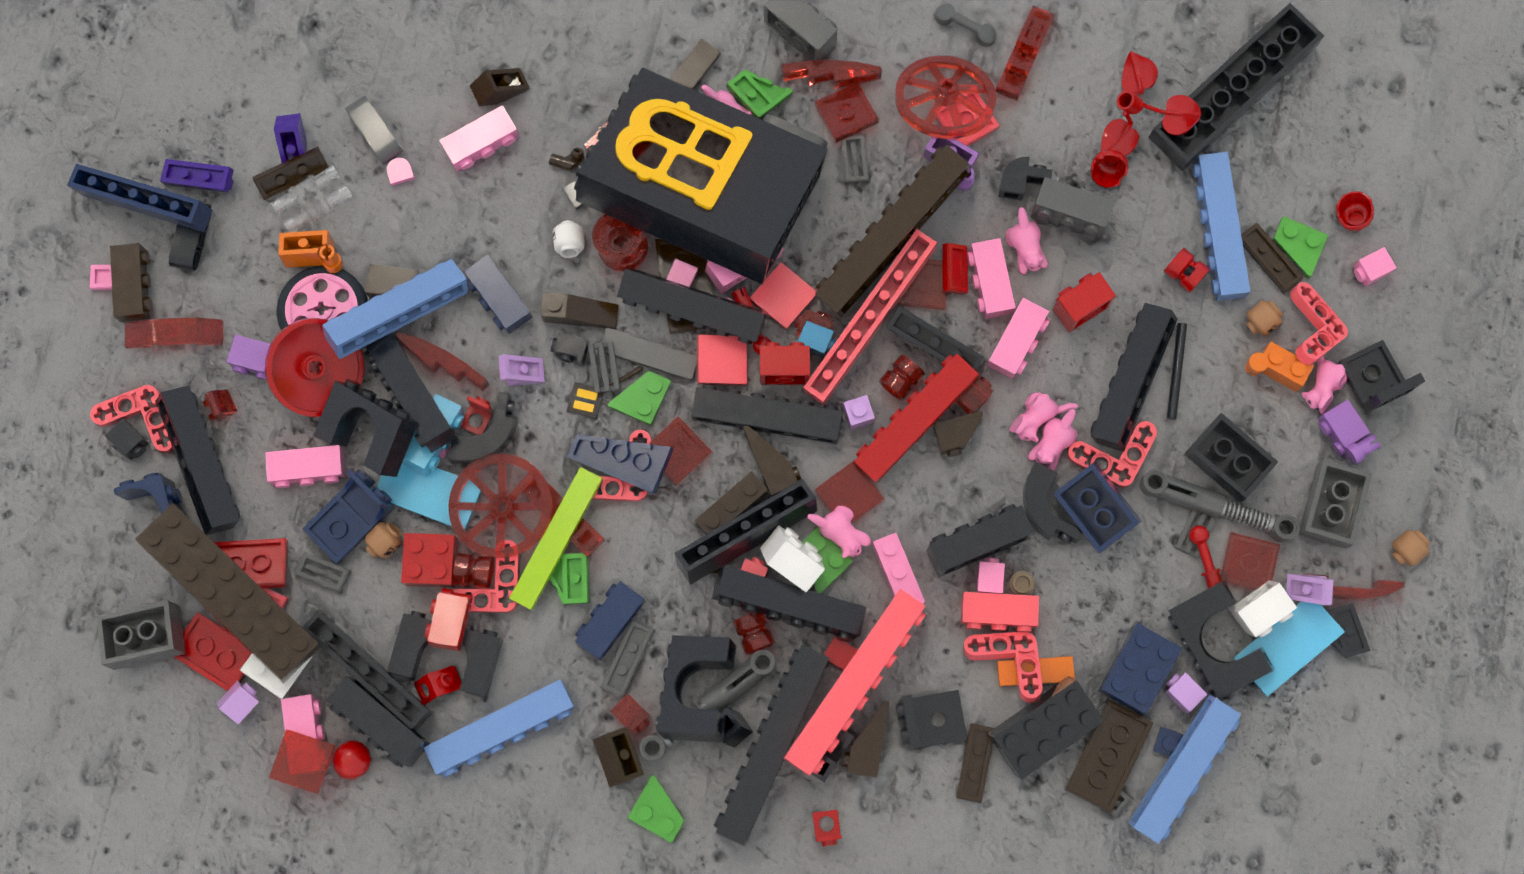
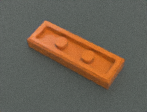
(1052, 670)

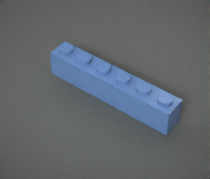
(1221, 226)
(395, 308)
(499, 728)
(1184, 769)

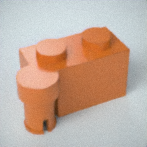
(309, 249)
(1280, 366)

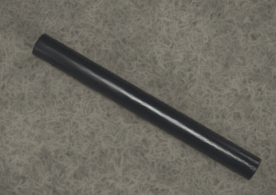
(1176, 371)

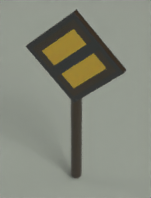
(587, 402)

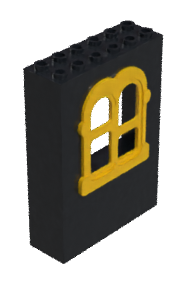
(746, 204)

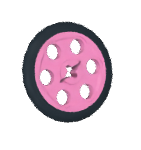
(305, 282)

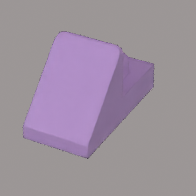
(521, 370)
(1310, 588)

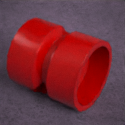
(1178, 266)

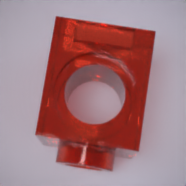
(975, 395)
(631, 714)

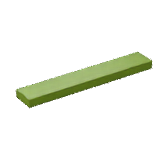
(556, 538)

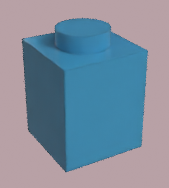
(818, 338)

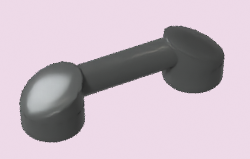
(985, 33)

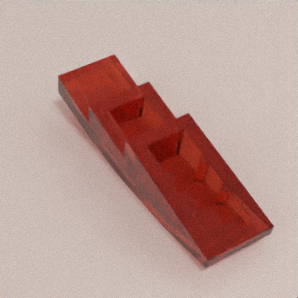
(1024, 53)
(840, 72)
(435, 357)

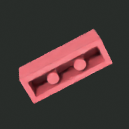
(999, 611)

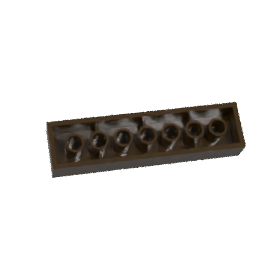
(893, 230)
(227, 593)

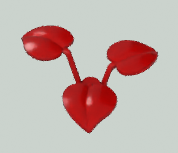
(1137, 75)

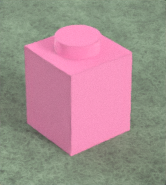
(1374, 267)
(990, 576)

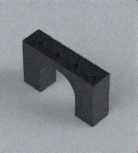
(391, 426)
(481, 652)
(686, 657)
(1221, 675)

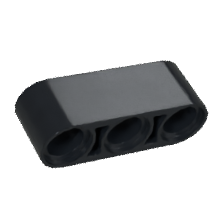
(187, 247)

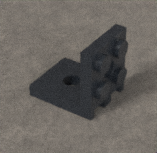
(1389, 383)
(917, 724)

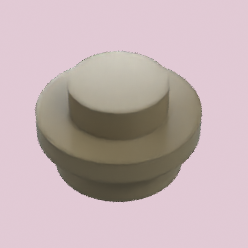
(1021, 583)

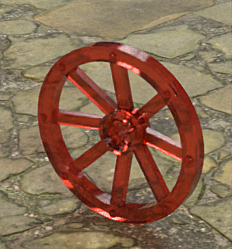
(945, 93)
(493, 506)

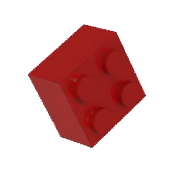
(1084, 301)
(784, 364)
(429, 560)

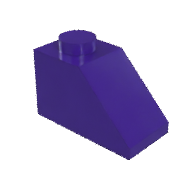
(290, 136)

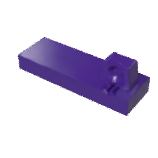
(197, 175)

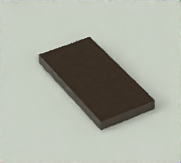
(666, 256)
(1109, 756)

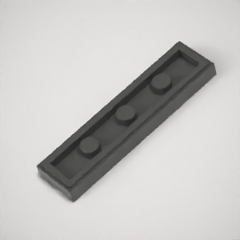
(651, 354)

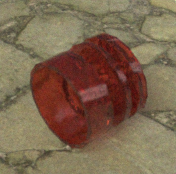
(607, 239)

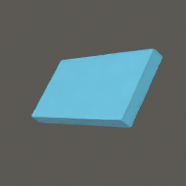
(428, 494)
(1294, 643)

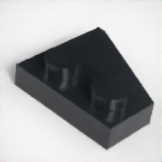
(1353, 640)

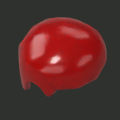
(1109, 168)
(1355, 211)
(351, 760)

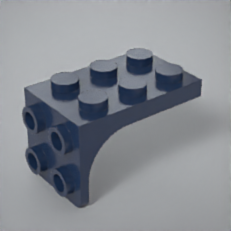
(152, 485)
(349, 516)

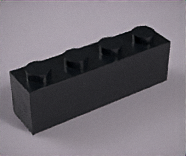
(931, 338)

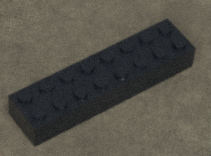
(1241, 83)
(772, 746)

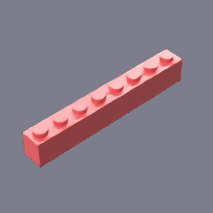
(870, 317)
(854, 683)

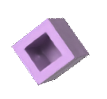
(858, 412)
(1184, 692)
(238, 701)

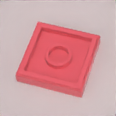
(967, 116)
(783, 296)
(721, 360)

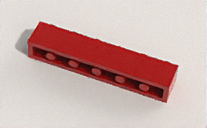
(916, 418)

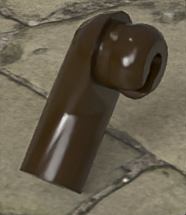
(568, 162)

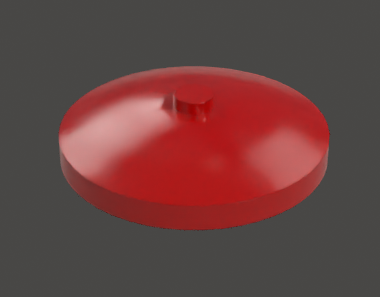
(304, 367)

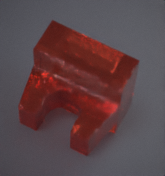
(219, 403)

